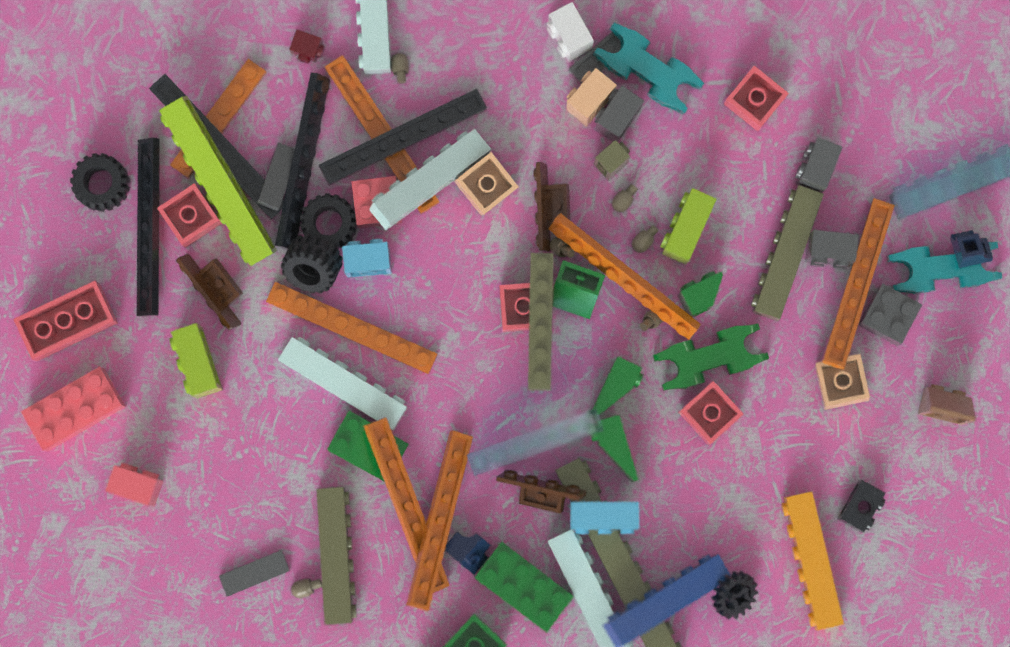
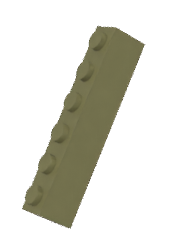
(787, 253)
(540, 322)
(335, 555)

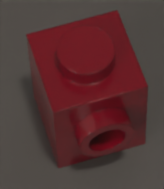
(306, 47)

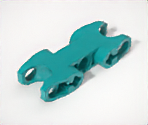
(636, 60)
(925, 269)

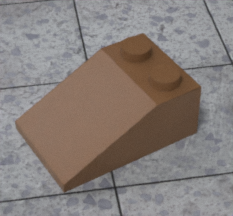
(947, 406)

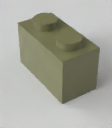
(612, 159)

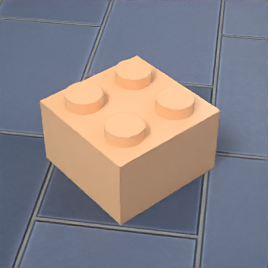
(590, 96)
(486, 184)
(842, 386)

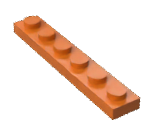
(227, 105)

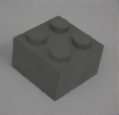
(619, 114)
(819, 164)
(831, 248)
(890, 314)

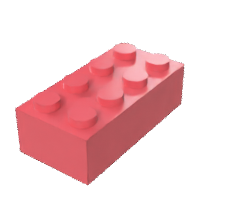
(65, 321)
(73, 409)

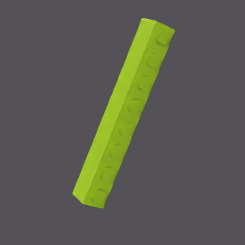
(217, 180)

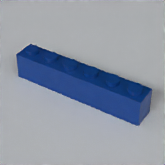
(666, 601)

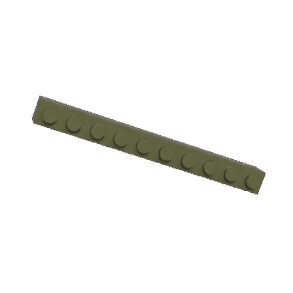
(615, 554)

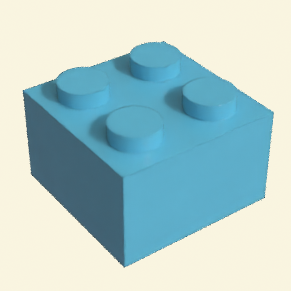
(366, 258)

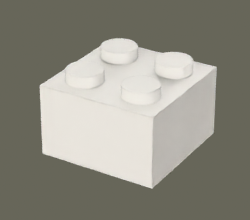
(569, 32)

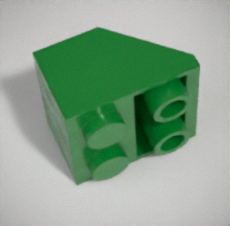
(577, 289)
(700, 296)

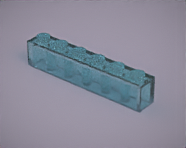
(951, 184)
(535, 442)

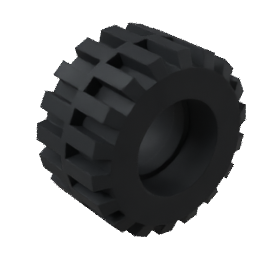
(87, 169)
(329, 203)
(311, 263)

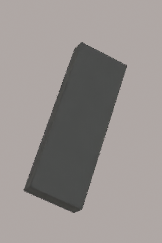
(590, 62)
(276, 177)
(254, 573)

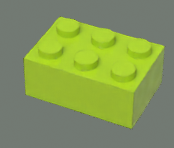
(687, 225)
(195, 361)

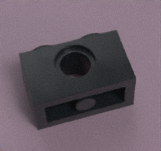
(852, 516)

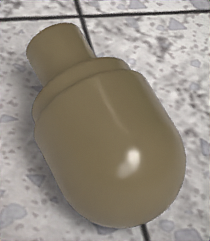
(400, 67)
(624, 199)
(644, 239)
(560, 248)
(650, 321)
(305, 587)

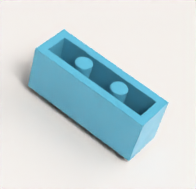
(604, 517)

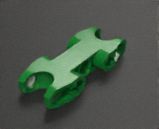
(693, 362)

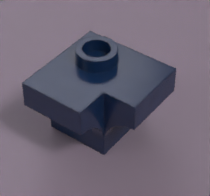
(970, 249)
(468, 551)

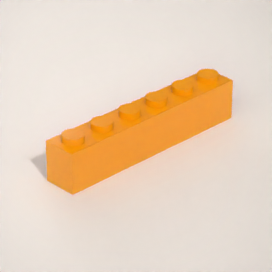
(813, 561)

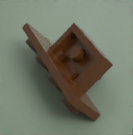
(550, 202)
(215, 287)
(541, 494)

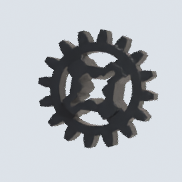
(734, 595)

